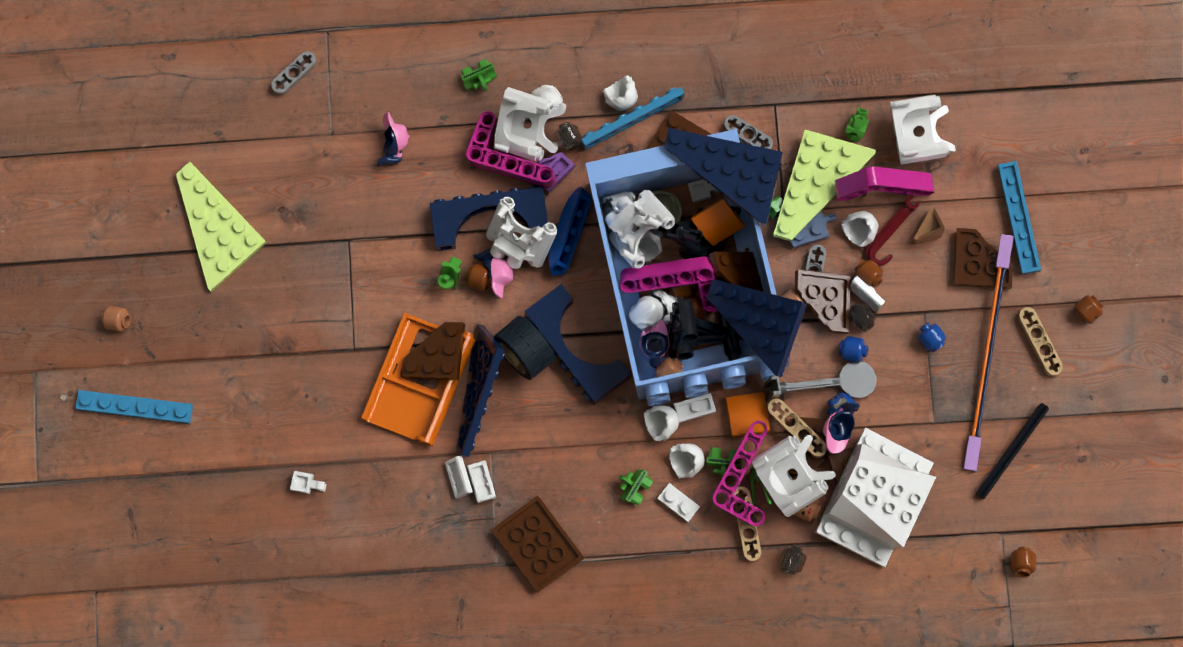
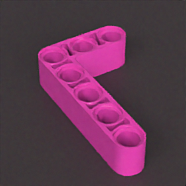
(504, 160)
(884, 180)
(670, 275)
(738, 474)

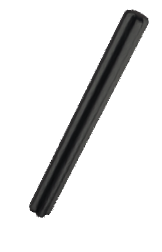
(1012, 451)

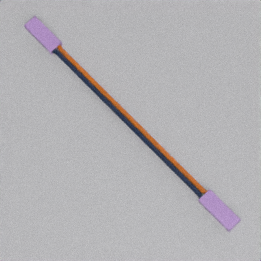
(974, 443)

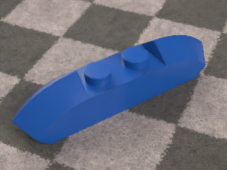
(569, 231)

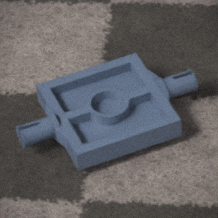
(814, 231)

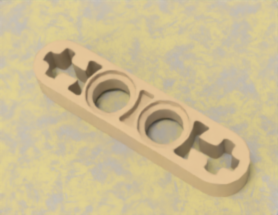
(1036, 343)
(799, 425)
(742, 525)

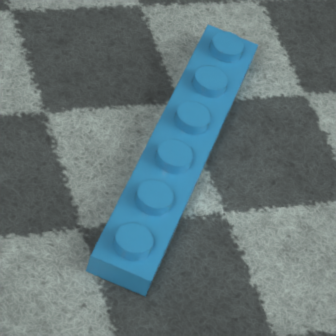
(639, 114)
(1019, 218)
(134, 407)

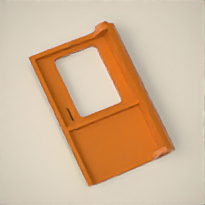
(405, 405)

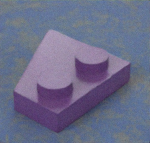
(559, 164)

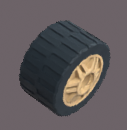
(525, 347)

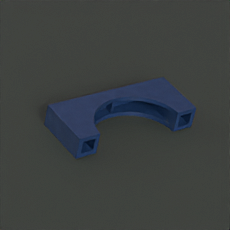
(452, 214)
(595, 380)

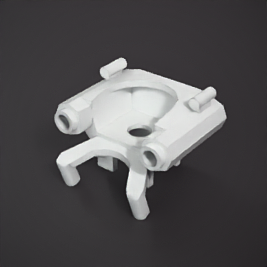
(913, 113)
(510, 130)
(647, 214)
(531, 246)
(773, 469)

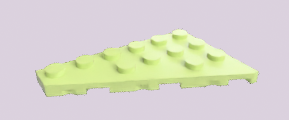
(813, 178)
(218, 229)

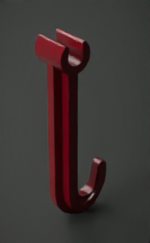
(888, 230)

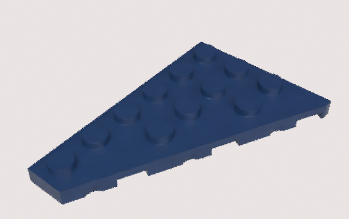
(736, 169)
(761, 319)
(484, 367)

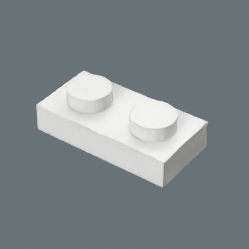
(695, 408)
(678, 502)

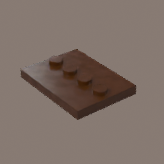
(537, 544)

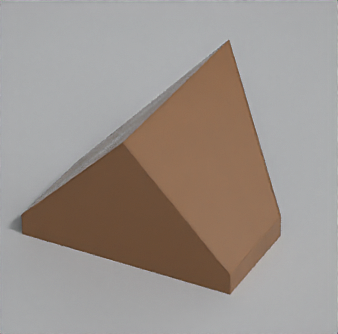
(930, 229)

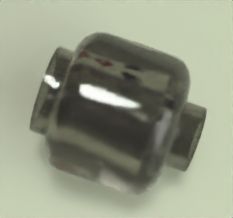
(568, 136)
(861, 317)
(792, 560)

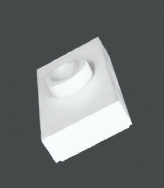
(866, 294)
(458, 477)
(481, 481)

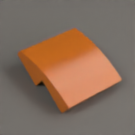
(718, 221)
(744, 411)

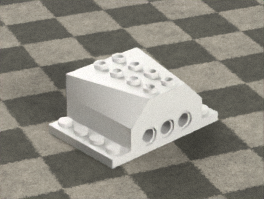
(877, 498)

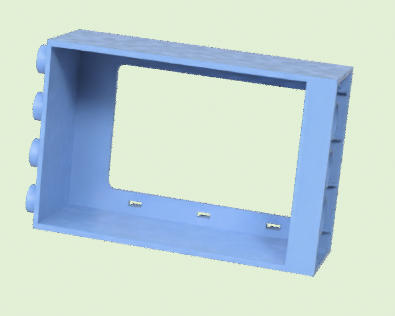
(652, 171)

